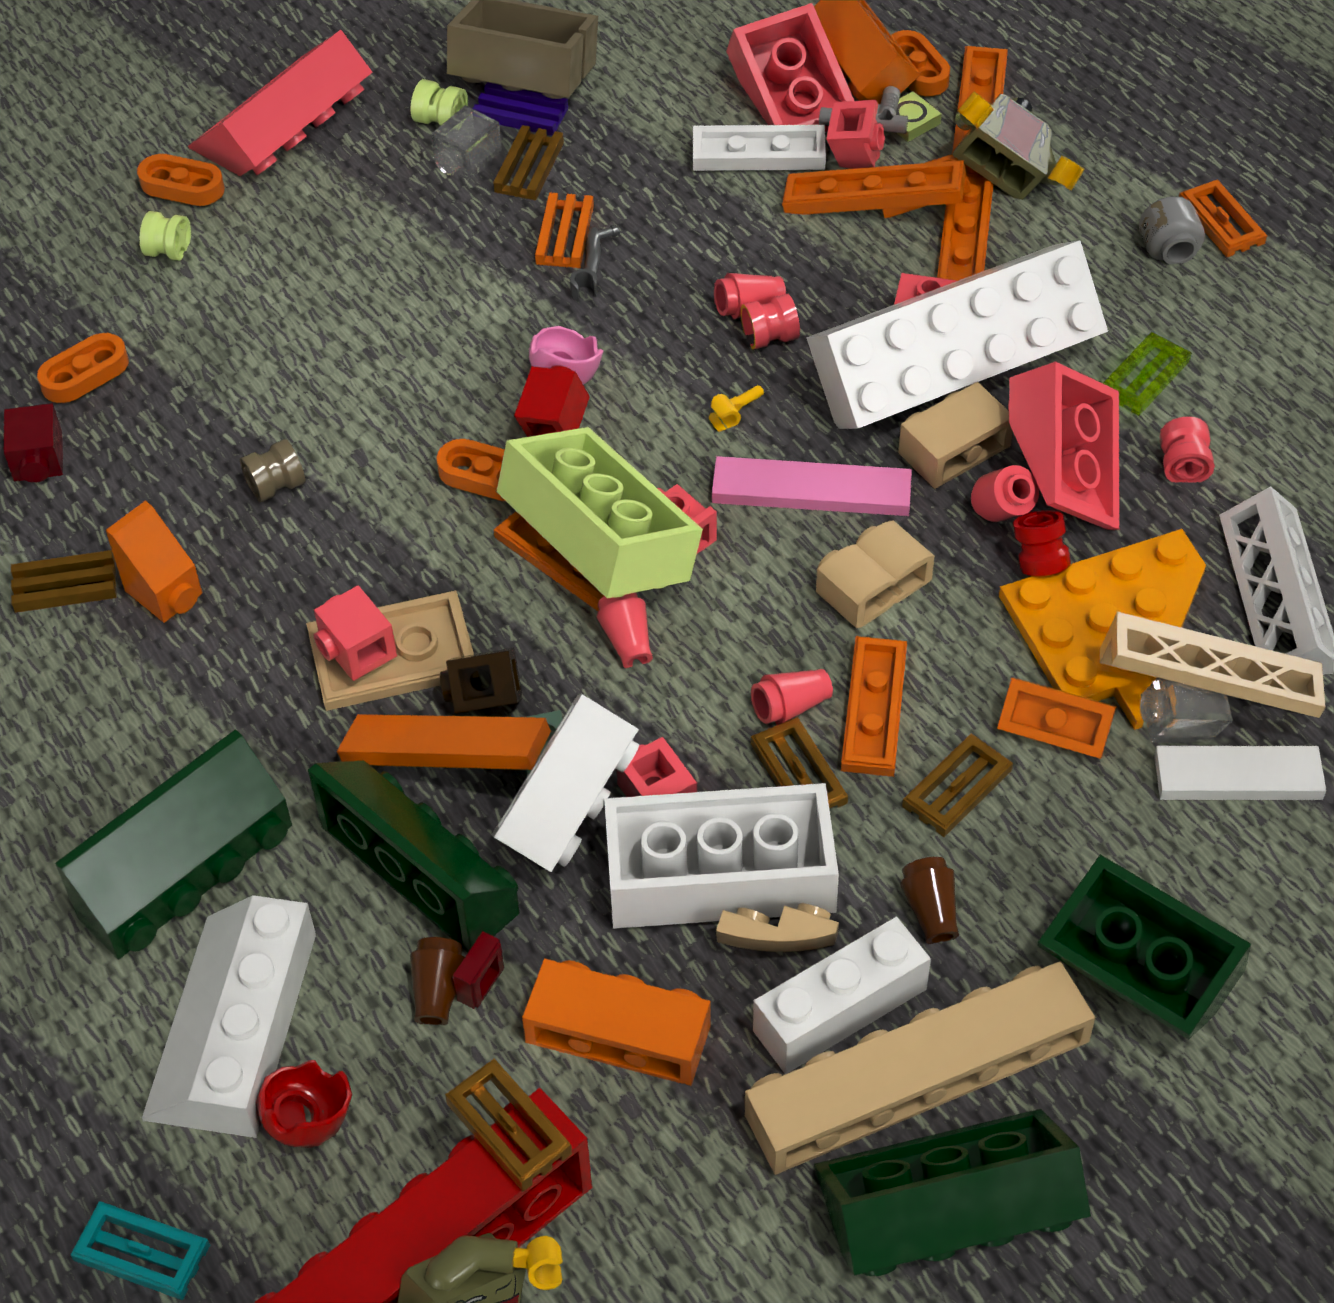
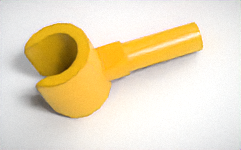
(728, 409)

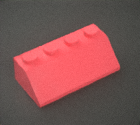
(284, 107)

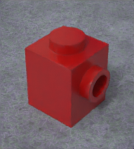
(551, 401)

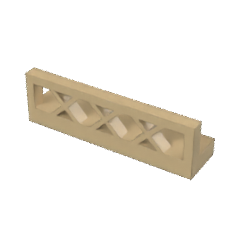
(1214, 664)

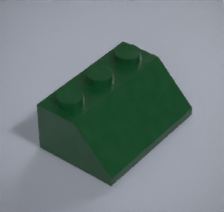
(1147, 947)

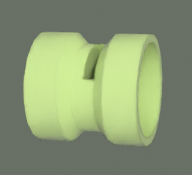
(435, 103)

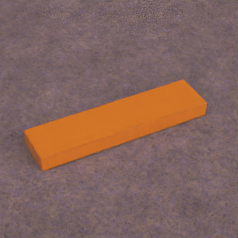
(875, 188)
(445, 741)

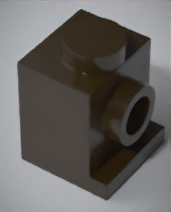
(504, 687)

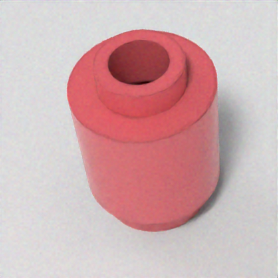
(1005, 493)

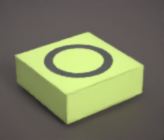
(920, 115)

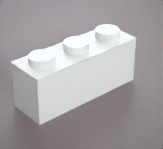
(567, 784)
(840, 994)

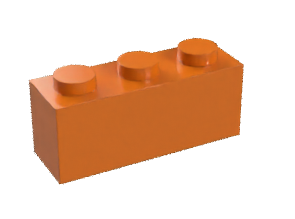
(864, 49)
(617, 1020)

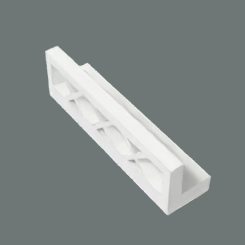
(1291, 567)

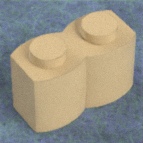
(874, 573)

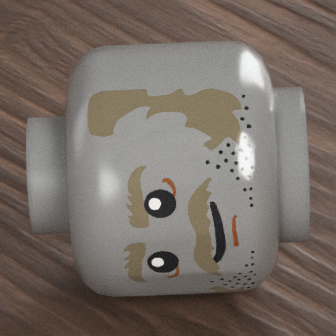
(1172, 230)

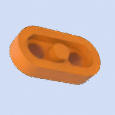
(928, 62)
(185, 182)
(79, 370)
(484, 465)

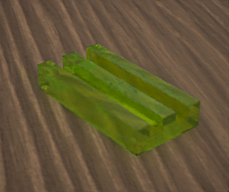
(1141, 402)

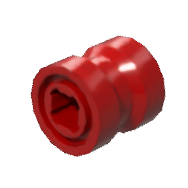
(1042, 543)

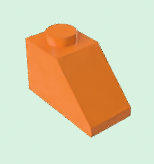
(153, 563)

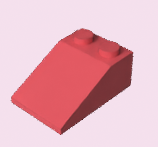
(788, 67)
(1069, 440)

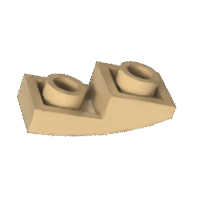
(797, 930)

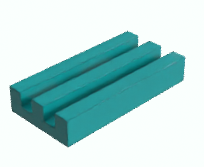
(185, 1268)

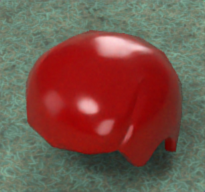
(290, 1089)

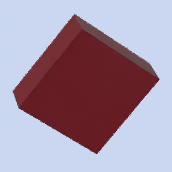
(478, 970)

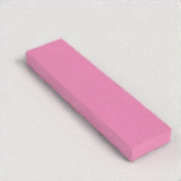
(812, 486)

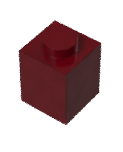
(33, 442)

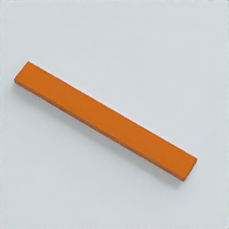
(968, 222)

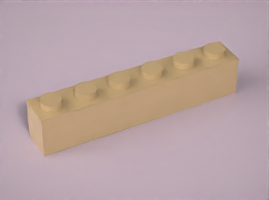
(917, 1066)

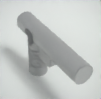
(885, 113)

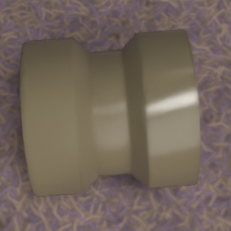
(272, 470)

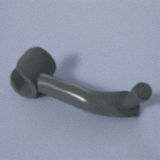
(587, 276)

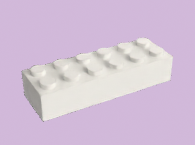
(957, 335)

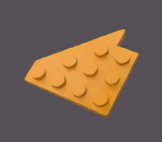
(1071, 612)

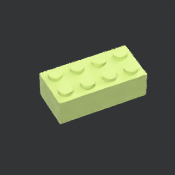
(598, 512)

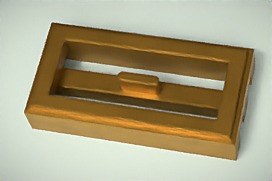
(537, 140)
(63, 575)
(776, 734)
(931, 813)
(539, 1160)

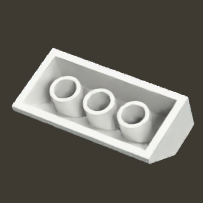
(719, 851)
(233, 1016)

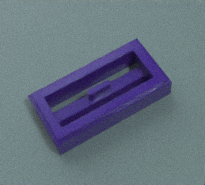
(521, 108)

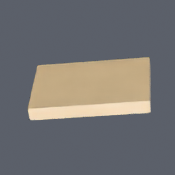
(425, 637)

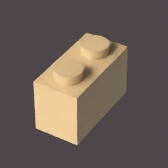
(955, 434)

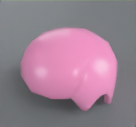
(567, 349)

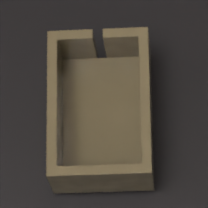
(522, 46)

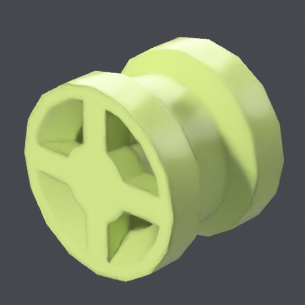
(164, 235)

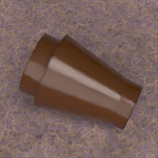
(931, 895)
(432, 978)

